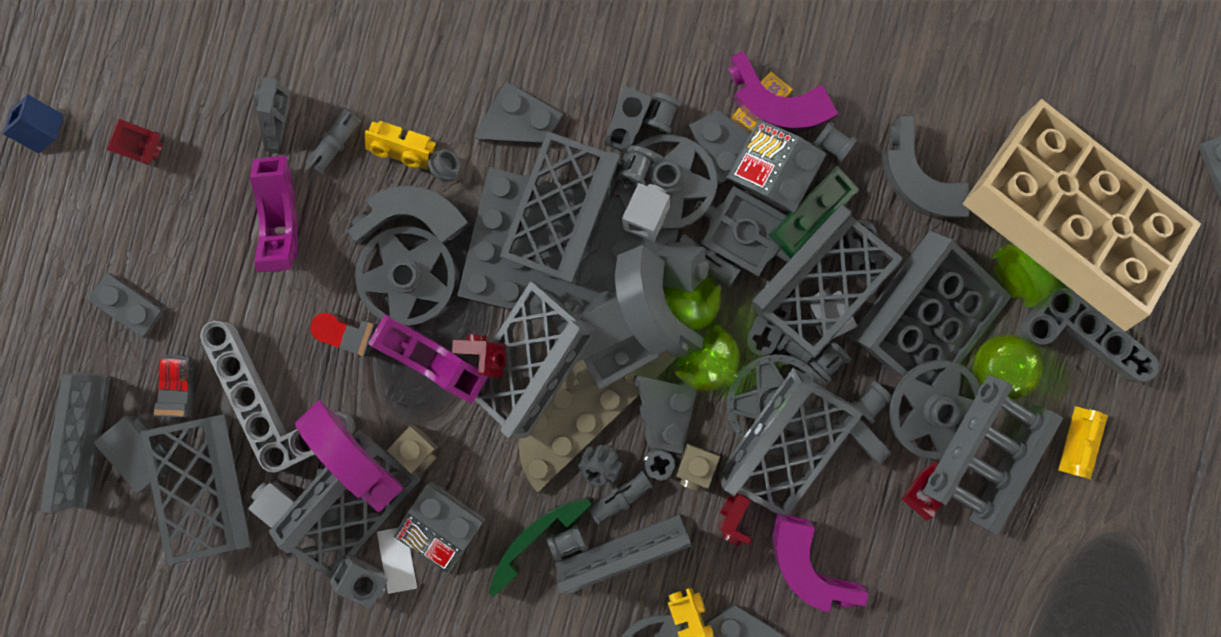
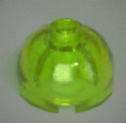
(1023, 275)
(697, 307)
(1010, 360)
(714, 364)

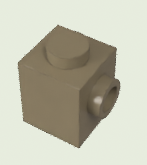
(414, 450)
(696, 467)

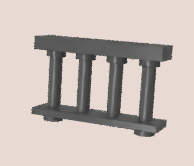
(1016, 466)

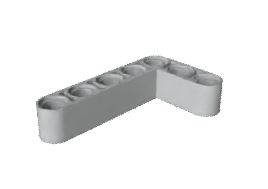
(262, 405)

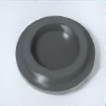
(444, 165)

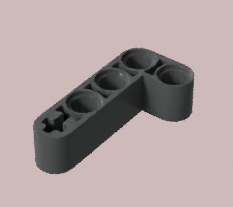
(1095, 339)

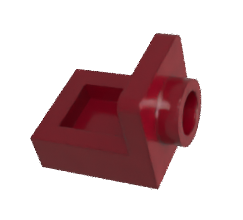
(134, 142)
(491, 354)
(918, 501)
(732, 512)

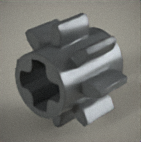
(600, 465)

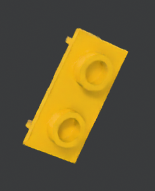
(384, 142)
(1082, 442)
(689, 610)

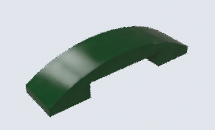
(564, 512)

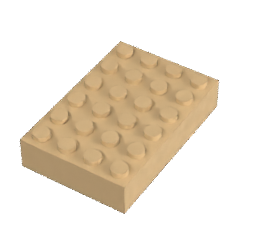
(1083, 215)

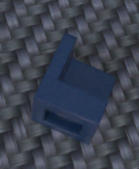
(33, 124)

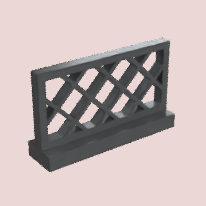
(589, 217)
(810, 257)
(552, 371)
(770, 426)
(72, 450)
(225, 483)
(328, 493)
(622, 554)

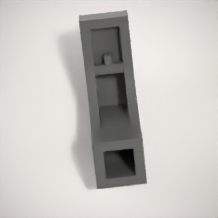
(913, 185)
(411, 202)
(645, 308)

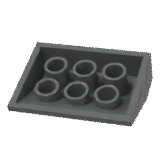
(931, 309)

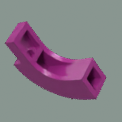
(789, 114)
(276, 214)
(428, 358)
(345, 458)
(792, 552)

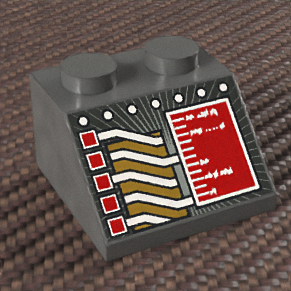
(776, 166)
(439, 527)

